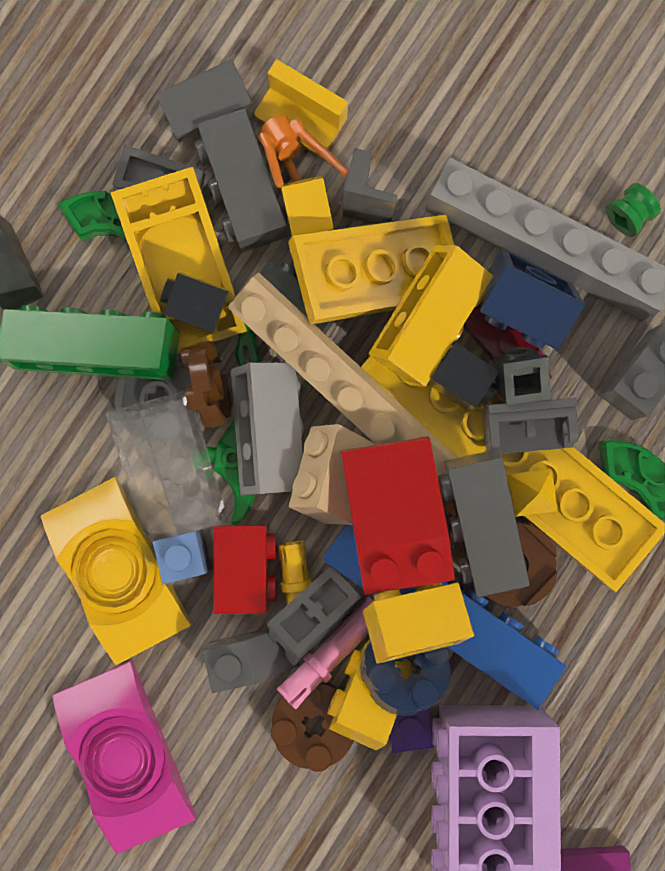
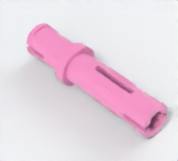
(320, 663)

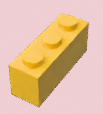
(431, 314)

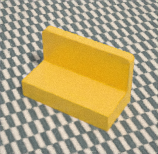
(302, 98)

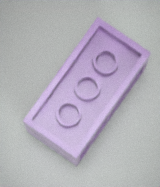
(496, 789)

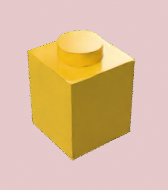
(307, 206)

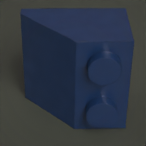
(530, 301)

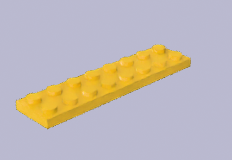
(595, 516)

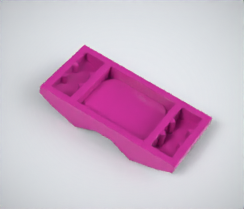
(122, 757)

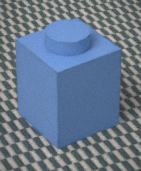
(182, 556)

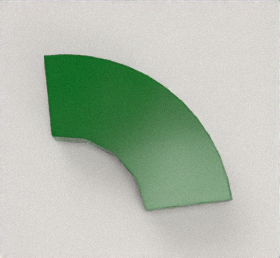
(93, 215)
(637, 471)

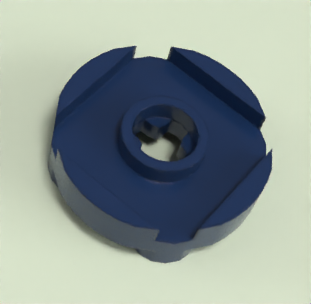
(408, 695)

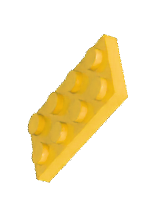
(363, 266)

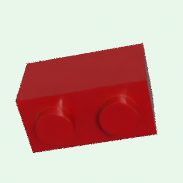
(242, 569)

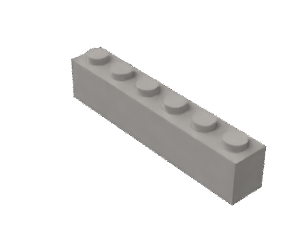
(549, 240)

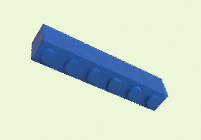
(497, 644)

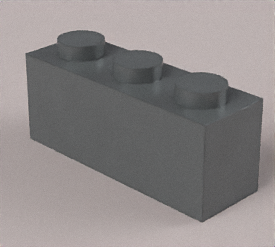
(241, 181)
(484, 523)

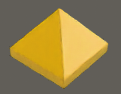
(532, 492)

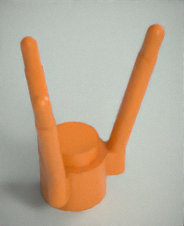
(282, 141)

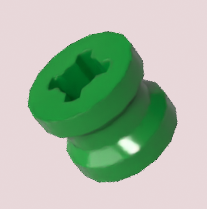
(633, 209)

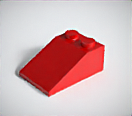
(397, 515)

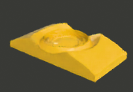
(174, 234)
(114, 571)

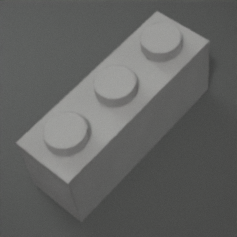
(267, 426)

